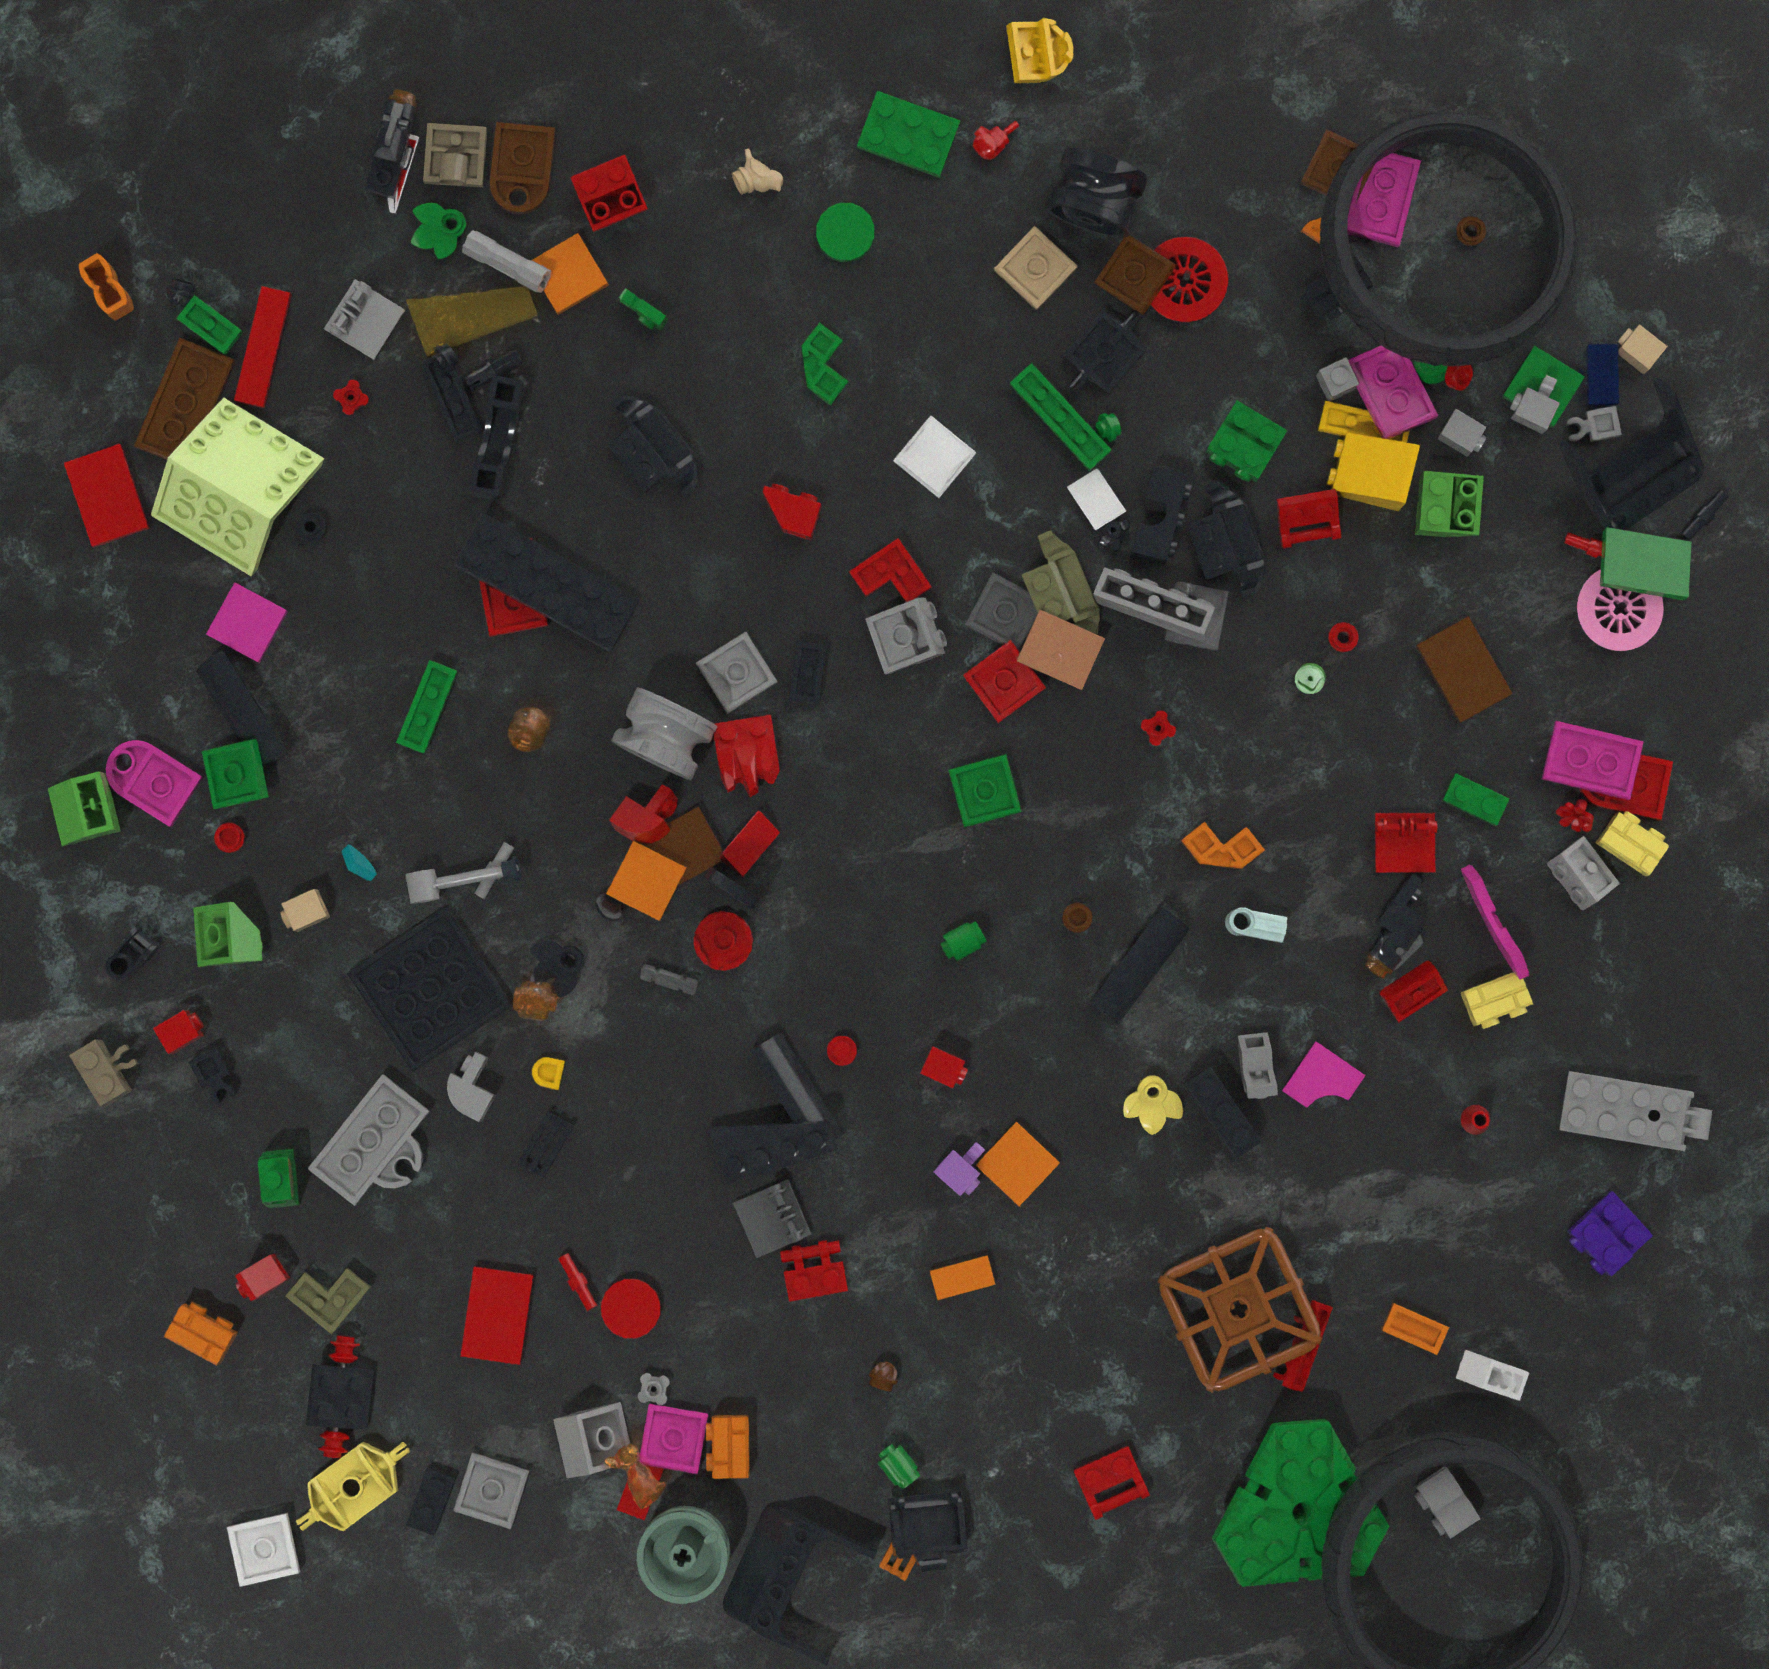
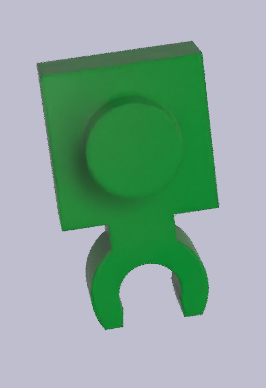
(648, 314)

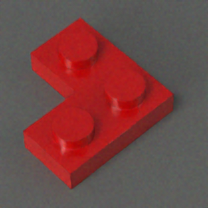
(895, 565)

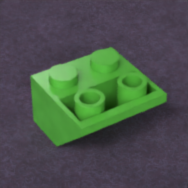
(1449, 504)
(83, 808)

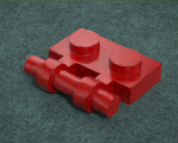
(814, 1280)

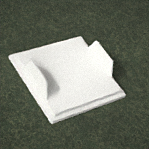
(934, 456)

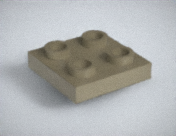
(455, 155)

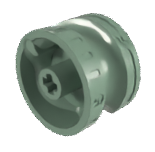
(677, 1577)

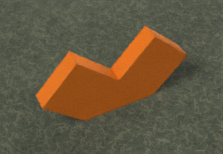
(1210, 851)

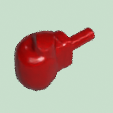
(991, 142)

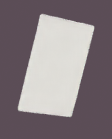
(1096, 499)

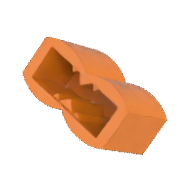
(107, 291)

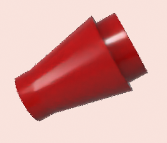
(1468, 1117)

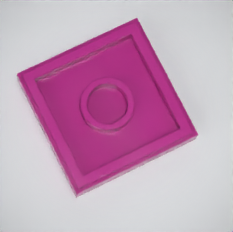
(247, 622)
(673, 1438)

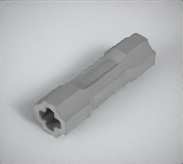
(506, 261)

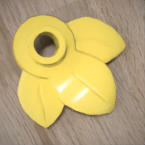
(1155, 1108)

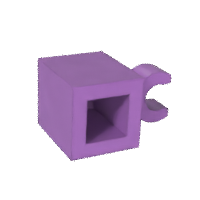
(958, 1172)

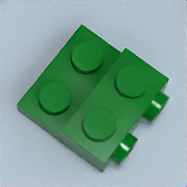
(1245, 442)

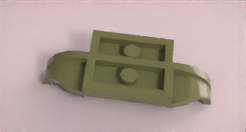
(1061, 585)

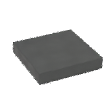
(1003, 612)

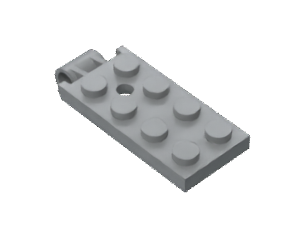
(1621, 1111)

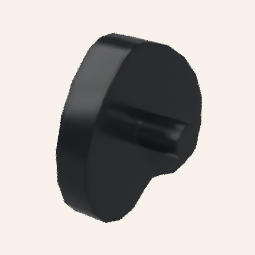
(609, 907)

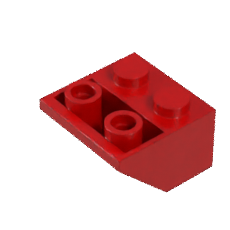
(609, 193)

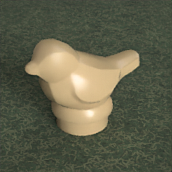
(756, 176)

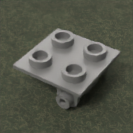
(364, 319)

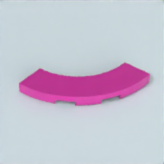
(1500, 935)

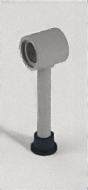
(425, 886)

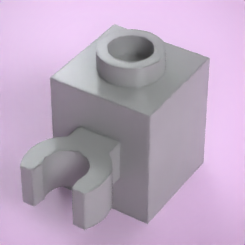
(1535, 408)

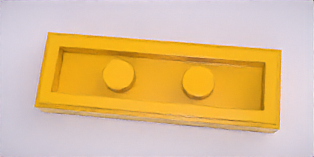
(1344, 419)

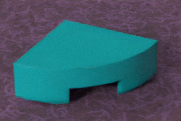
(358, 863)

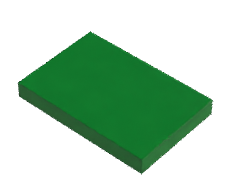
(1645, 564)

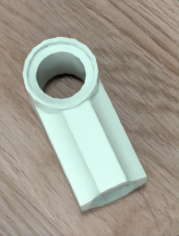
(1259, 925)

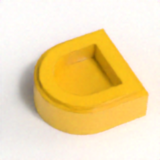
(548, 1072)

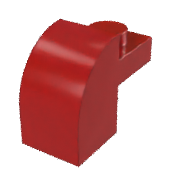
(646, 823)

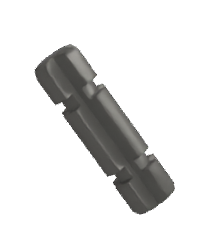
(668, 979)

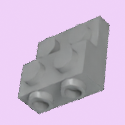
(906, 635)

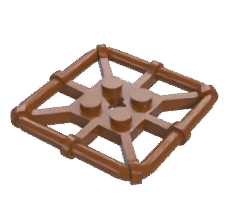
(1258, 1316)

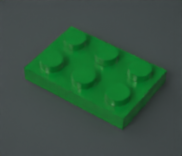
(908, 134)

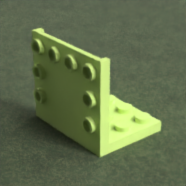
(232, 483)

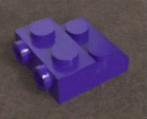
(1608, 1234)

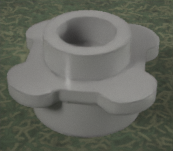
(649, 1381)

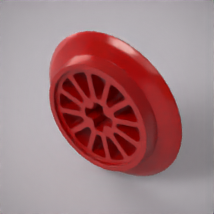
(1215, 269)

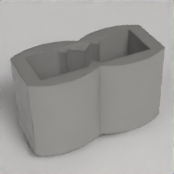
(1447, 1503)

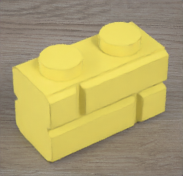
(1633, 843)
(1496, 999)

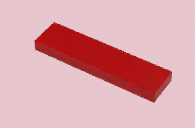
(262, 347)

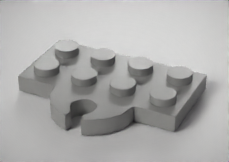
(373, 1143)

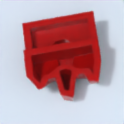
(746, 752)

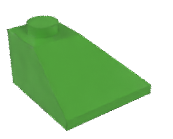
(225, 936)

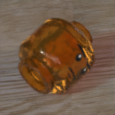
(528, 729)
(534, 1000)

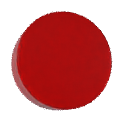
(1458, 376)

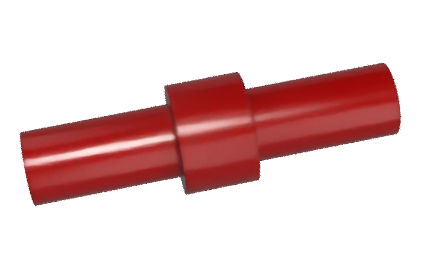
(1591, 547)
(577, 1282)

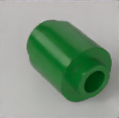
(963, 941)
(898, 1466)

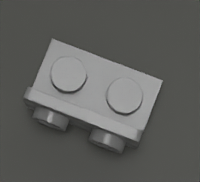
(1583, 873)

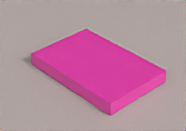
(1384, 200)
(1391, 391)
(1592, 760)

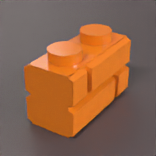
(201, 1333)
(729, 1446)

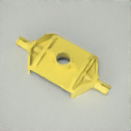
(377, 1482)

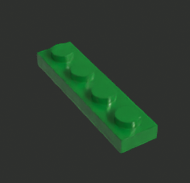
(1060, 417)

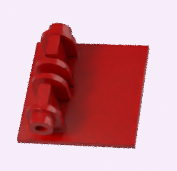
(1405, 842)

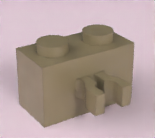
(102, 1072)

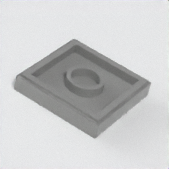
(736, 672)
(491, 1490)

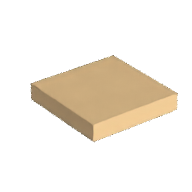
(1035, 268)

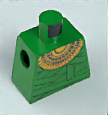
(278, 1178)

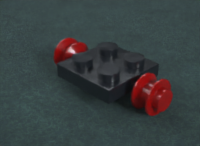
(339, 1396)

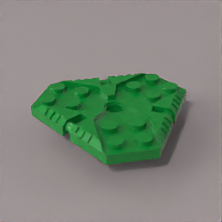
(1264, 1537)

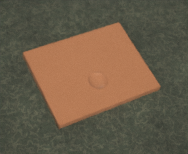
(1060, 649)

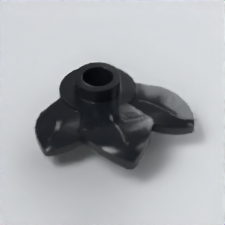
(553, 968)

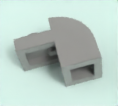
(1257, 1065)
(463, 1092)

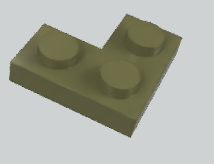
(330, 1306)

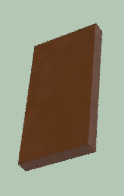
(184, 397)

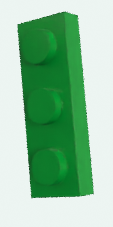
(427, 707)

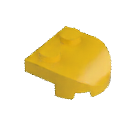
(1038, 50)

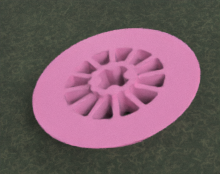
(1619, 641)

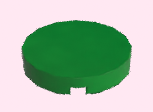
(845, 232)

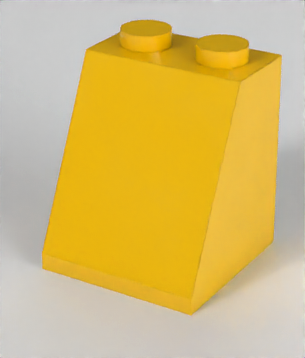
(1373, 470)

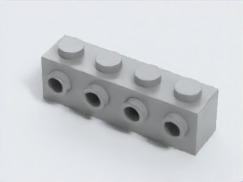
(1156, 605)

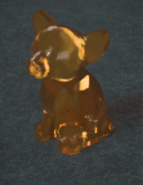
(640, 1479)

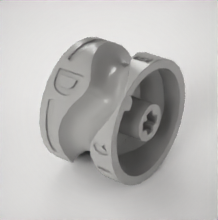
(663, 733)

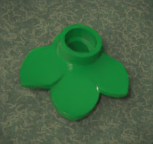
(434, 230)

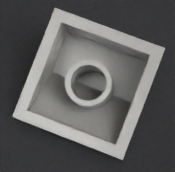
(590, 1438)

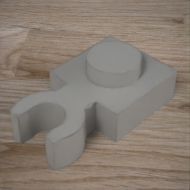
(1599, 424)

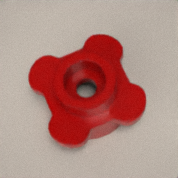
(358, 401)
(1150, 727)

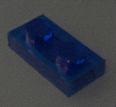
(1602, 374)

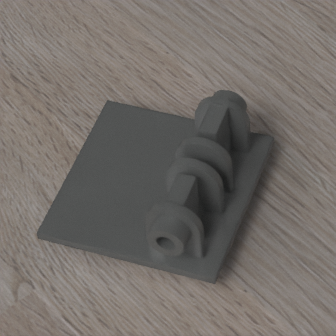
(772, 1218)

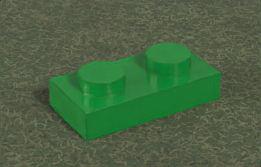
(209, 325)
(1475, 799)

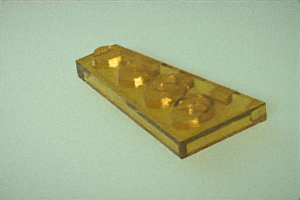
(469, 315)

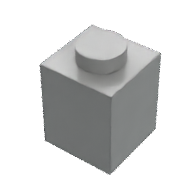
(1337, 379)
(1463, 433)

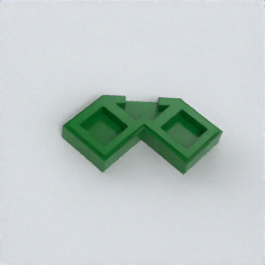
(816, 353)

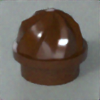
(883, 1376)

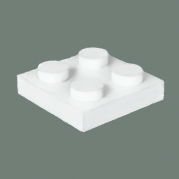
(263, 1549)

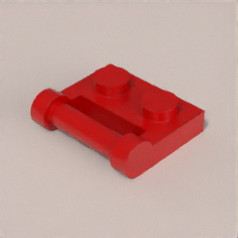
(1308, 510)
(1106, 1473)

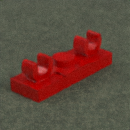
(1300, 1367)

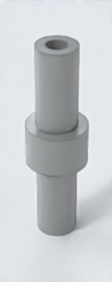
(502, 856)

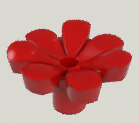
(1576, 816)

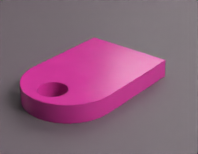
(153, 781)

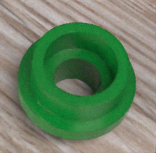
(1108, 427)

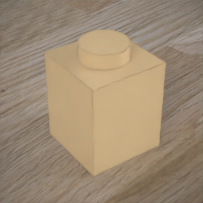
(1640, 348)
(304, 910)

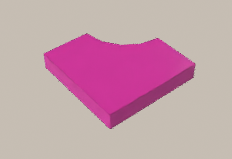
(1322, 1075)

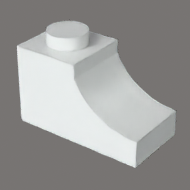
(1492, 1375)

